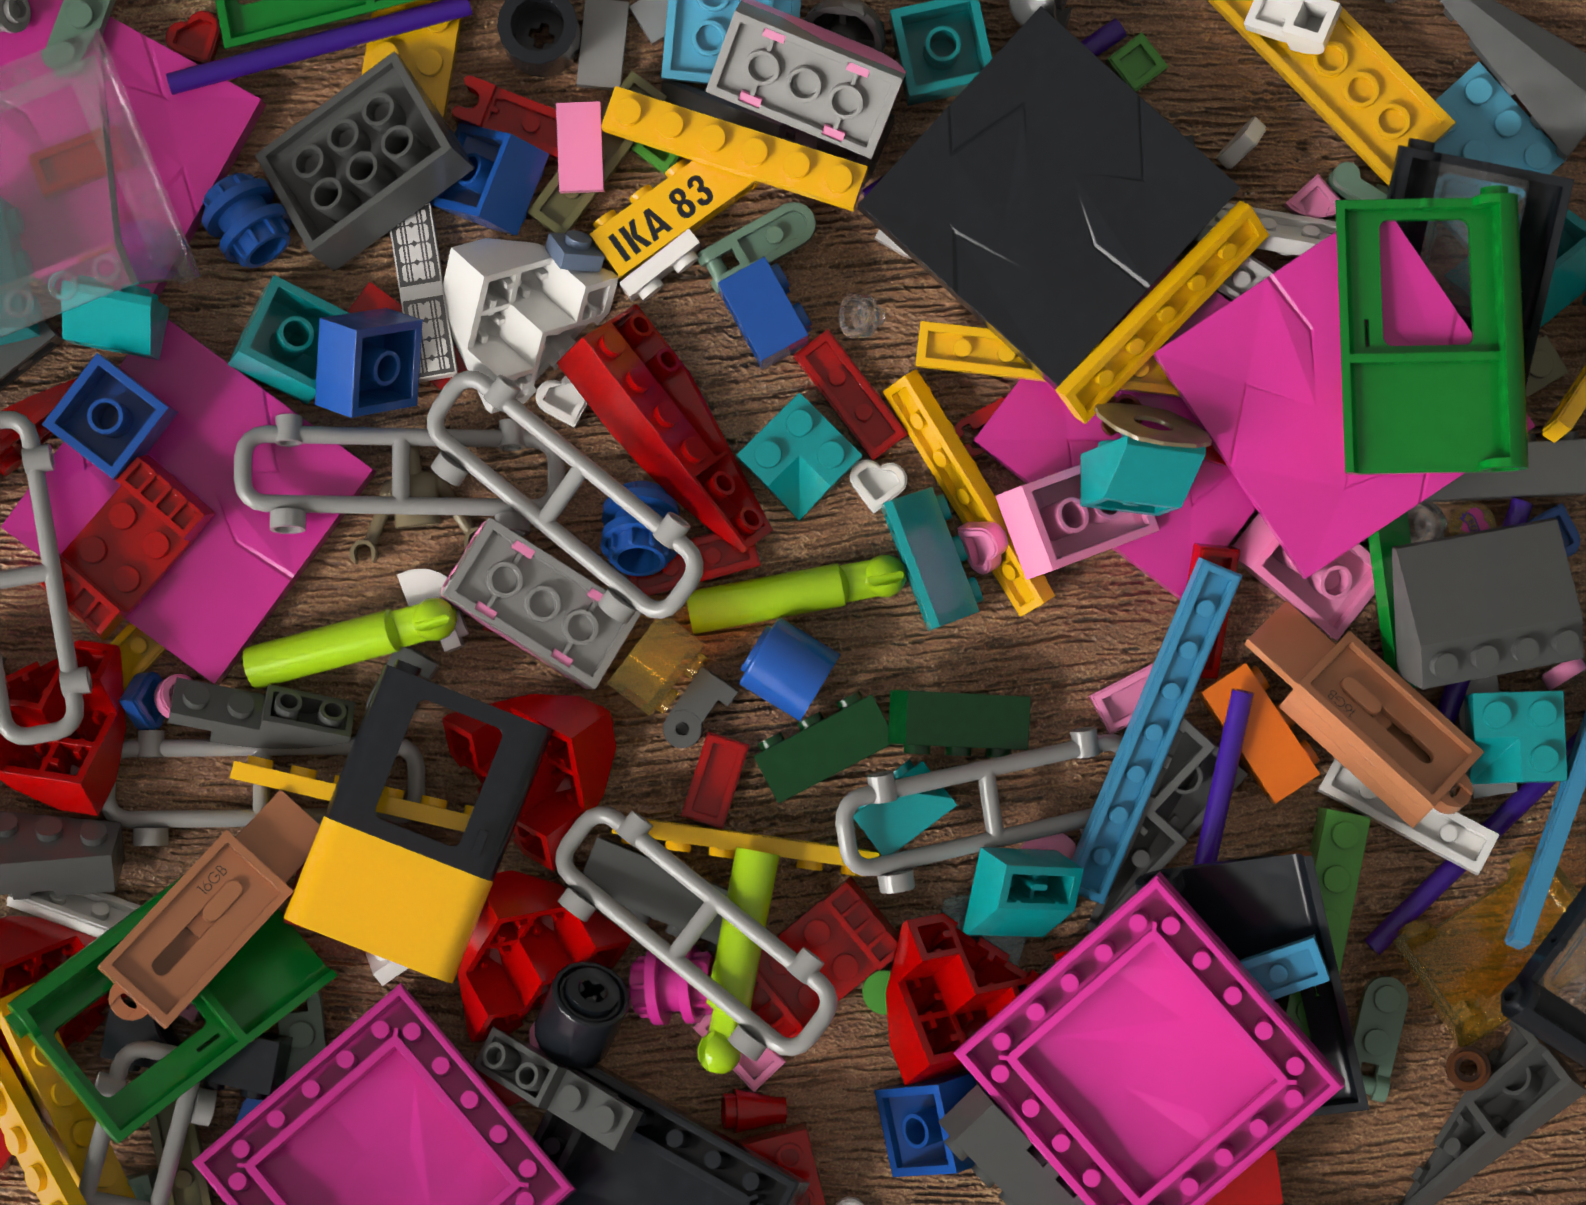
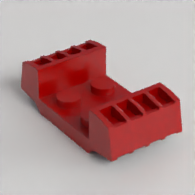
(130, 545)
(846, 935)

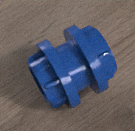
(246, 220)
(629, 542)

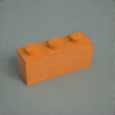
(1269, 746)

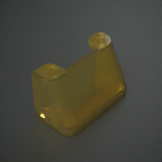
(1465, 958)

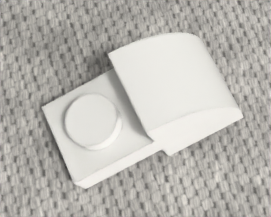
(1299, 23)
(424, 584)

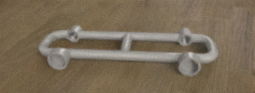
(457, 461)
(290, 511)
(73, 680)
(153, 826)
(896, 869)
(752, 1033)
(192, 1107)

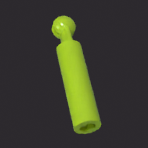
(794, 593)
(347, 642)
(737, 955)

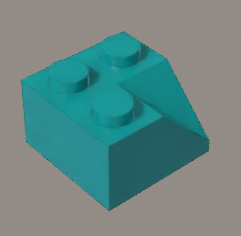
(282, 339)
(799, 456)
(1519, 737)
(900, 821)

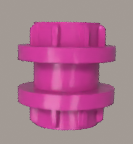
(660, 991)

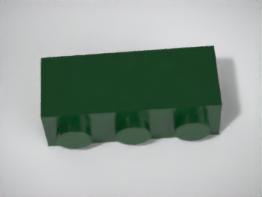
(958, 722)
(823, 746)

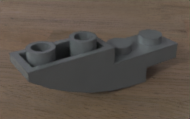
(269, 720)
(558, 1089)

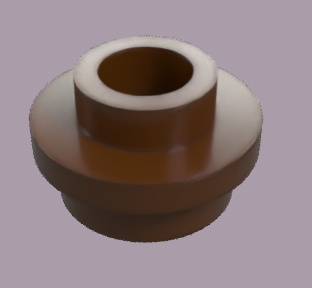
(1457, 1078)

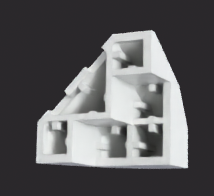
(518, 309)

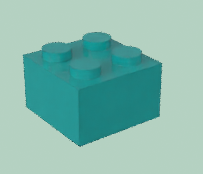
(939, 47)

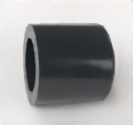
(523, 17)
(581, 1014)

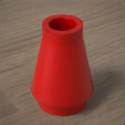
(751, 1110)

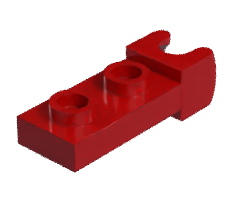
(510, 114)

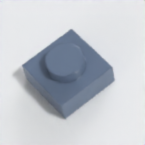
(574, 251)

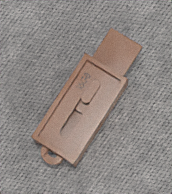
(1368, 717)
(209, 914)

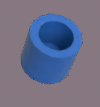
(787, 667)

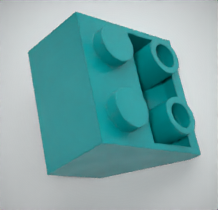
(119, 322)
(1138, 476)
(1021, 892)

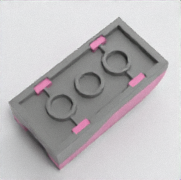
(806, 77)
(536, 604)

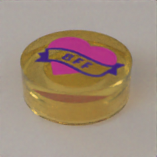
(1471, 518)

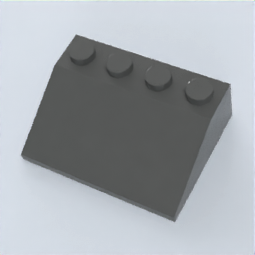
(363, 162)
(1484, 604)

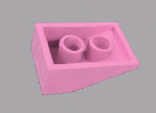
(1055, 531)
(1327, 597)

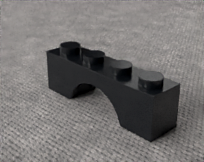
(254, 1069)

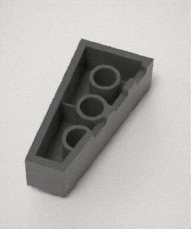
(58, 855)
(1003, 1153)

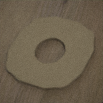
(1182, 434)

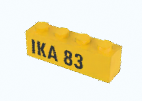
(660, 214)

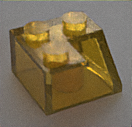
(657, 664)

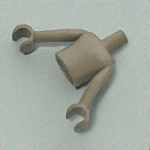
(421, 485)

